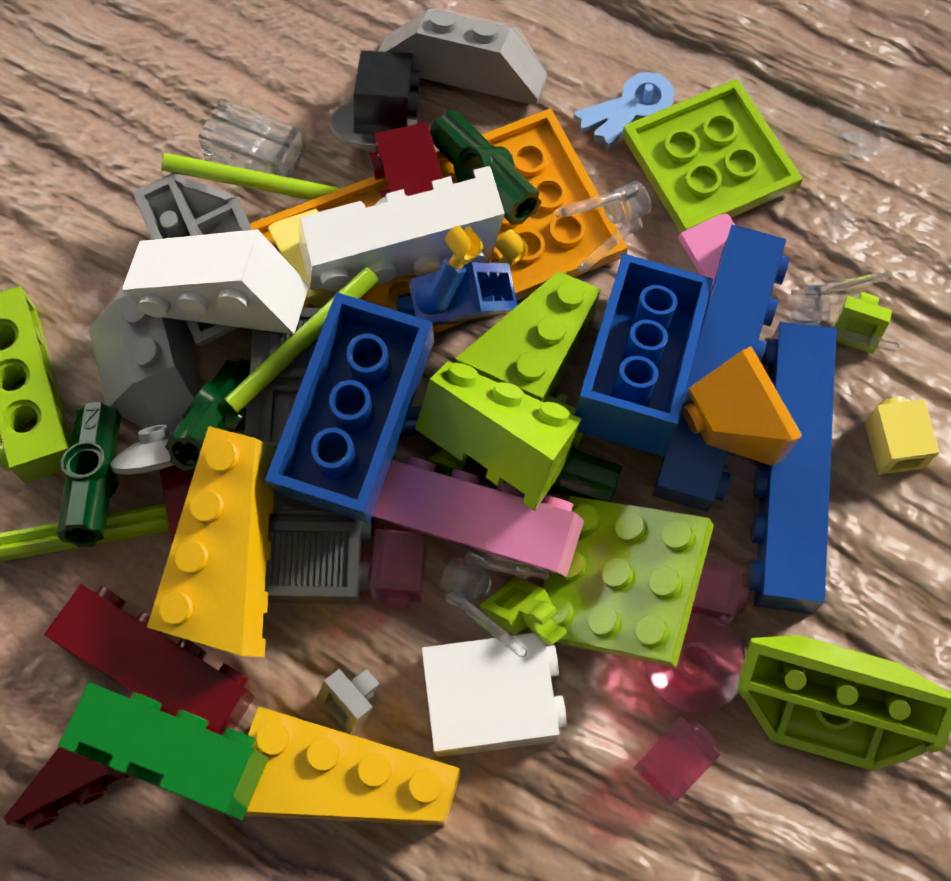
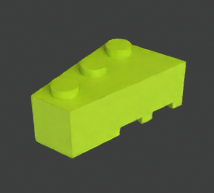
(537, 337)
(498, 428)

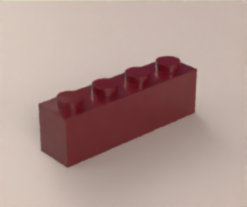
(148, 662)

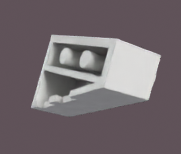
(218, 281)

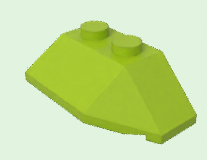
(842, 702)

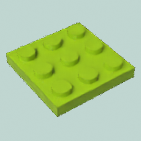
(711, 156)
(630, 580)

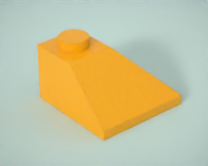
(741, 411)

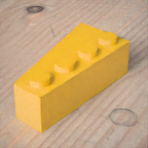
(221, 549)
(344, 777)

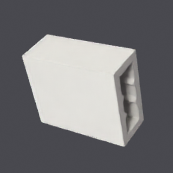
(490, 696)

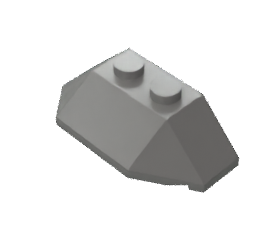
(470, 54)
(188, 208)
(144, 363)

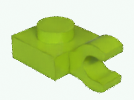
(522, 606)

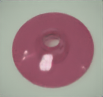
(721, 662)

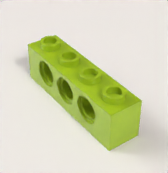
(40, 450)

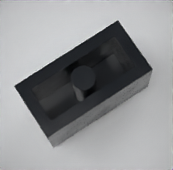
(385, 92)

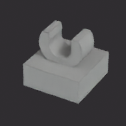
(348, 700)

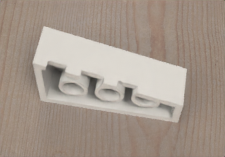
(399, 232)

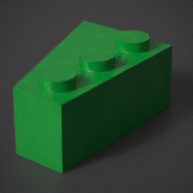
(166, 749)

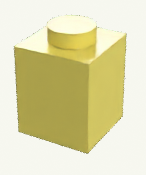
(901, 435)

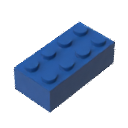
(643, 355)
(351, 408)

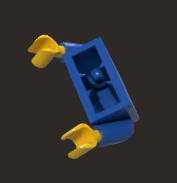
(466, 290)

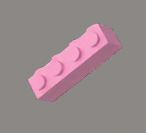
(479, 516)

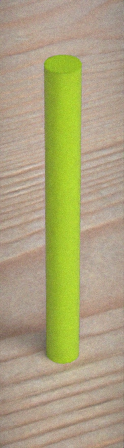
(243, 177)
(294, 345)

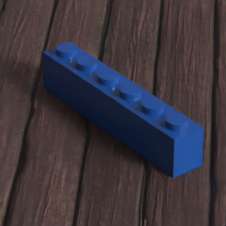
(732, 322)
(796, 492)

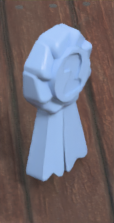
(640, 97)

